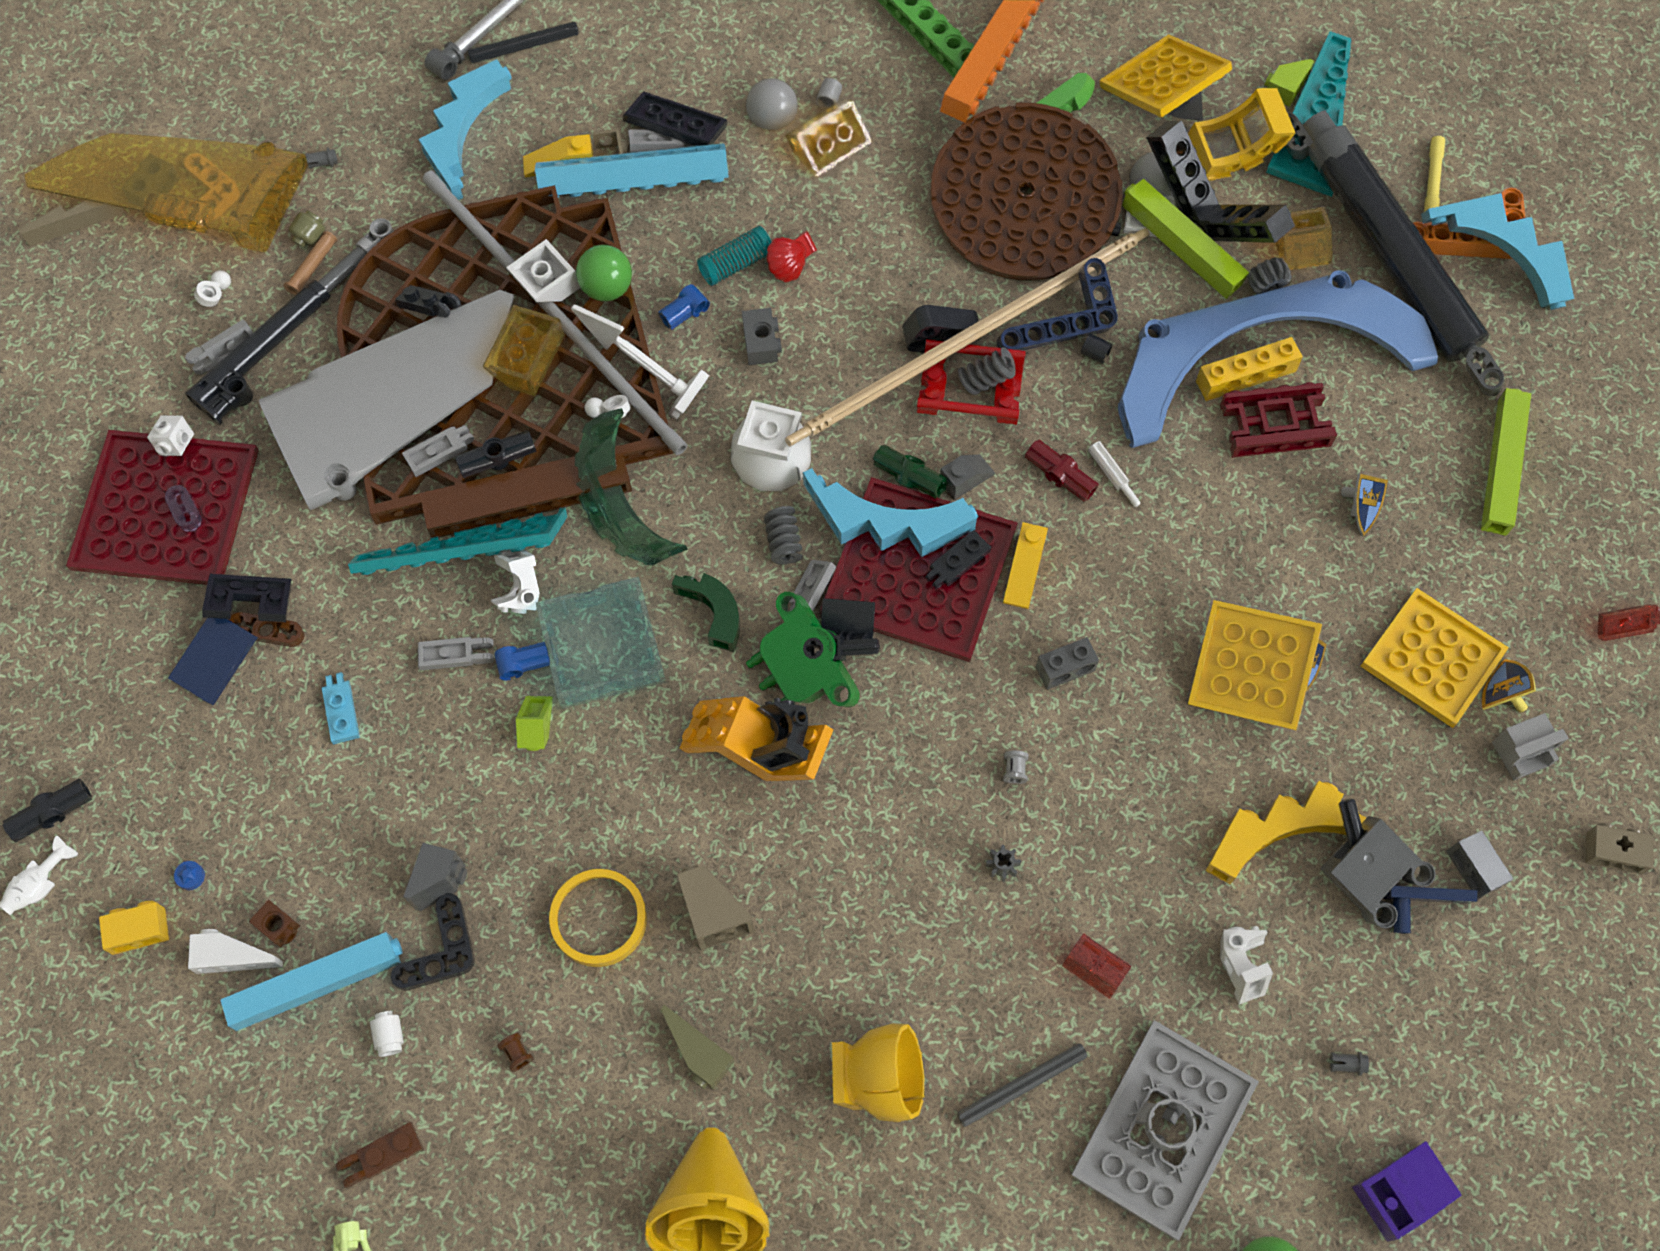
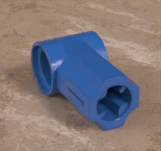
(689, 303)
(514, 661)

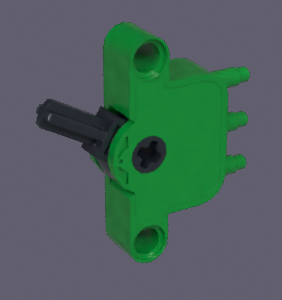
(796, 666)

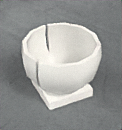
(761, 449)

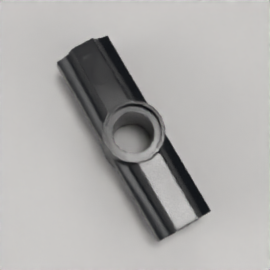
(509, 448)
(46, 810)

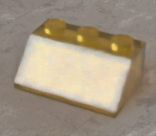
(829, 137)
(524, 349)

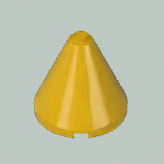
(708, 1203)

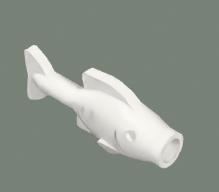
(32, 884)

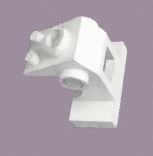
(524, 579)
(1248, 979)

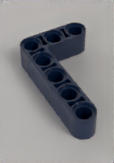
(1067, 322)

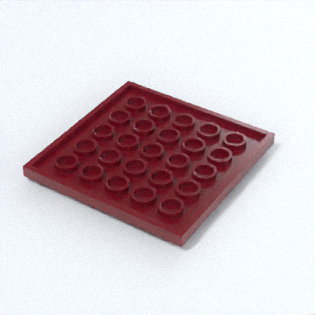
(130, 526)
(894, 579)

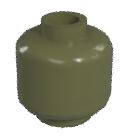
(306, 229)

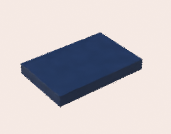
(212, 658)

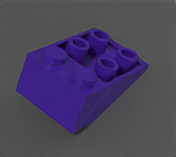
(1407, 1192)

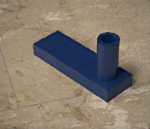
(1403, 895)

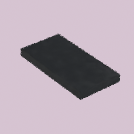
(674, 120)

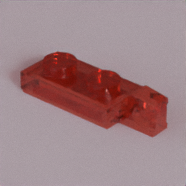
(1628, 622)

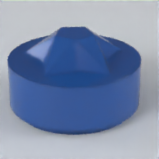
(189, 875)

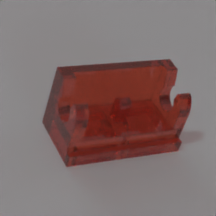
(1096, 966)

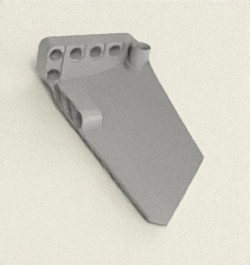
(382, 398)

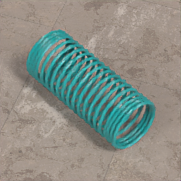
(708, 267)

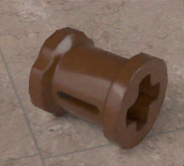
(515, 1052)

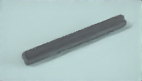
(1022, 1085)

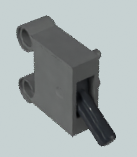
(1372, 864)

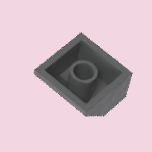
(433, 875)

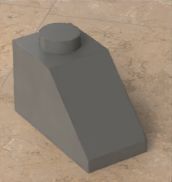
(965, 474)

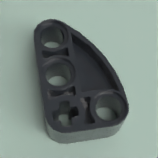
(935, 324)

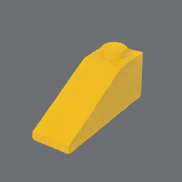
(565, 148)
(1025, 565)

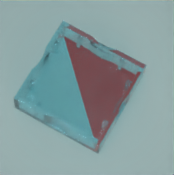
(600, 643)

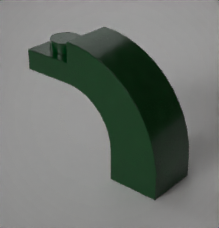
(713, 593)

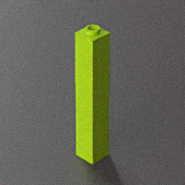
(1184, 238)
(1506, 462)

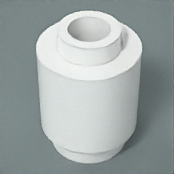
(386, 1034)

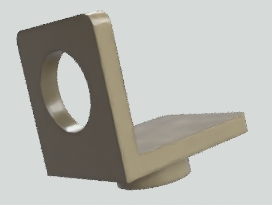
(616, 140)

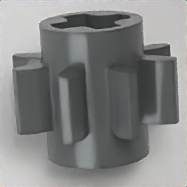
(1005, 870)

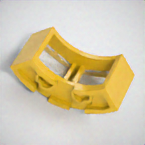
(1242, 135)

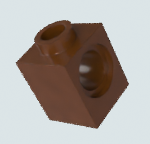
(267, 916)

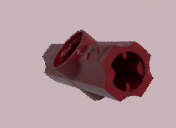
(1061, 470)

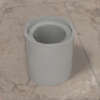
(829, 92)

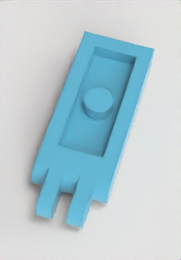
(340, 709)

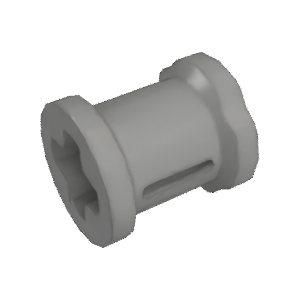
(1015, 767)

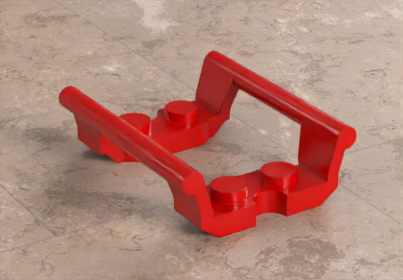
(1004, 408)

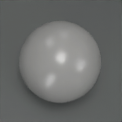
(771, 104)

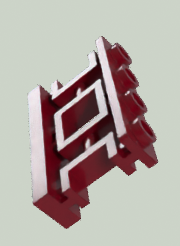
(1277, 438)

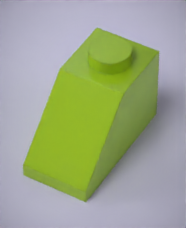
(1289, 79)
(534, 722)

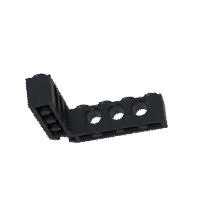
(1197, 198)

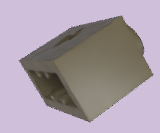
(1603, 851)

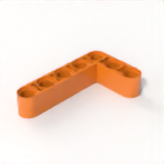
(1460, 244)

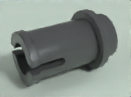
(322, 158)
(1351, 1063)

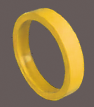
(617, 955)

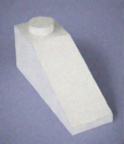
(220, 953)

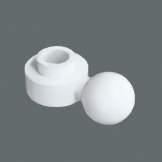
(219, 281)
(596, 406)

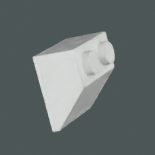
(545, 274)

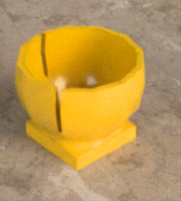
(880, 1073)

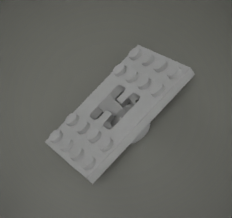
(1139, 1175)

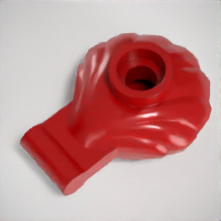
(788, 256)

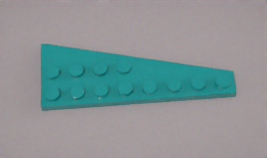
(1321, 92)
(486, 539)

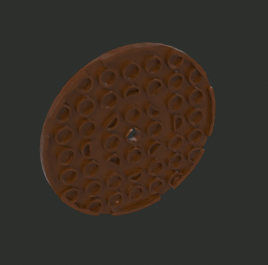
(1036, 234)

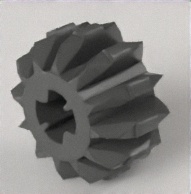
(1269, 275)

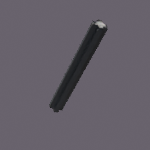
(523, 42)

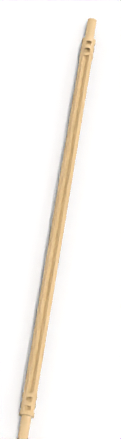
(960, 340)

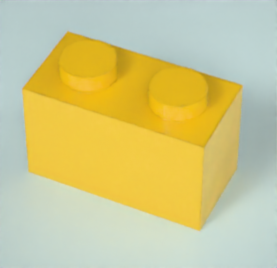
(133, 927)

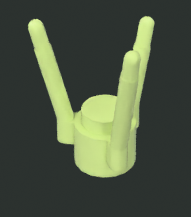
(348, 1236)

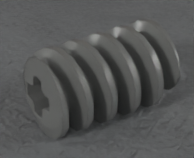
(989, 373)
(782, 535)

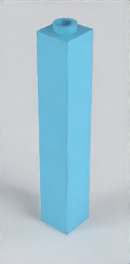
(311, 981)

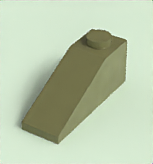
(702, 1056)

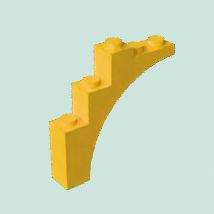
(1285, 818)

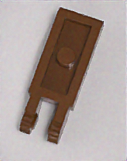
(382, 1154)

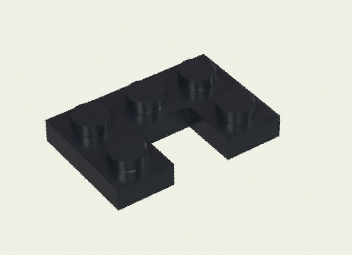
(269, 591)

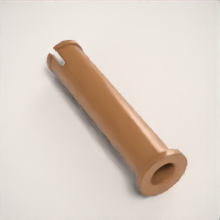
(310, 263)

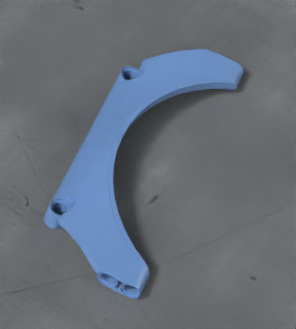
(1185, 338)

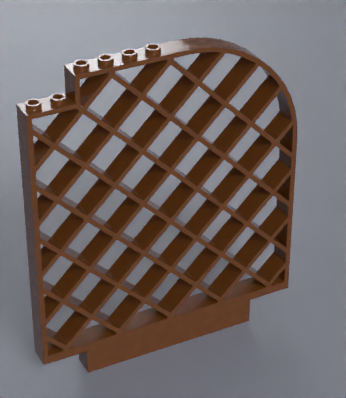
(526, 486)

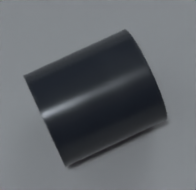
(1096, 348)

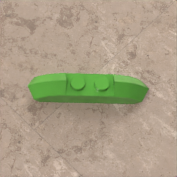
(1071, 94)

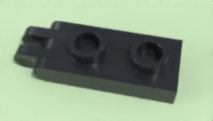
(958, 560)

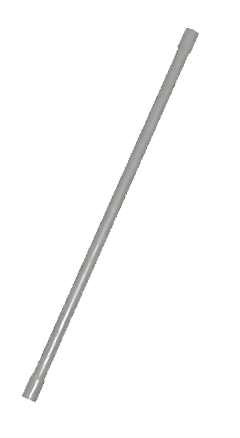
(667, 434)

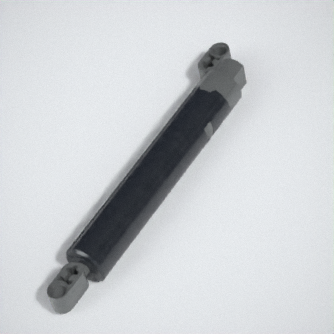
(1396, 244)

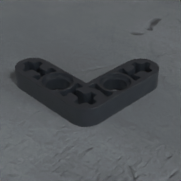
(451, 950)

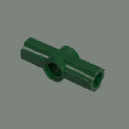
(910, 471)

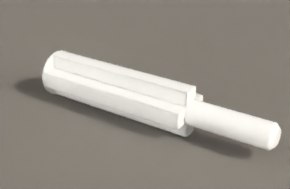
(1112, 471)

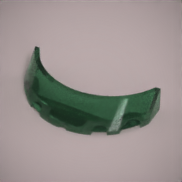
(609, 509)

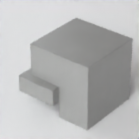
(1529, 746)

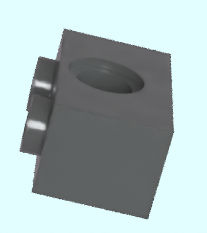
(756, 324)

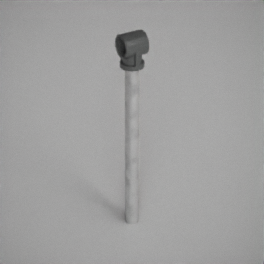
(445, 62)

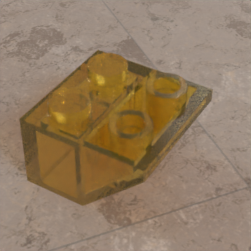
(1308, 241)

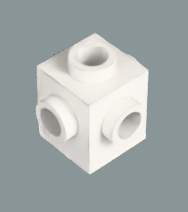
(170, 435)

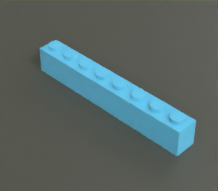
(634, 170)

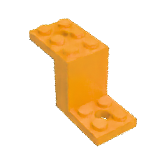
(736, 728)

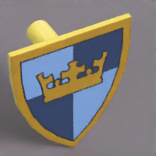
(1508, 683)

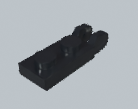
(427, 301)

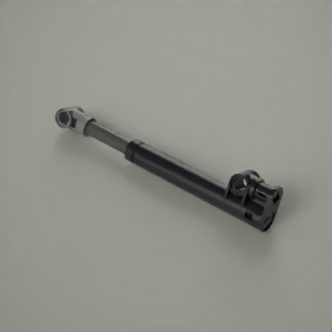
(218, 389)

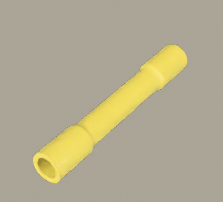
(1436, 155)

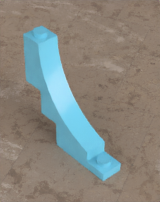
(470, 95)
(1487, 219)
(853, 516)

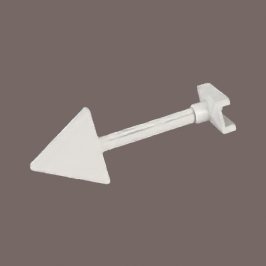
(608, 333)

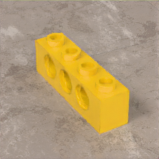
(1249, 368)

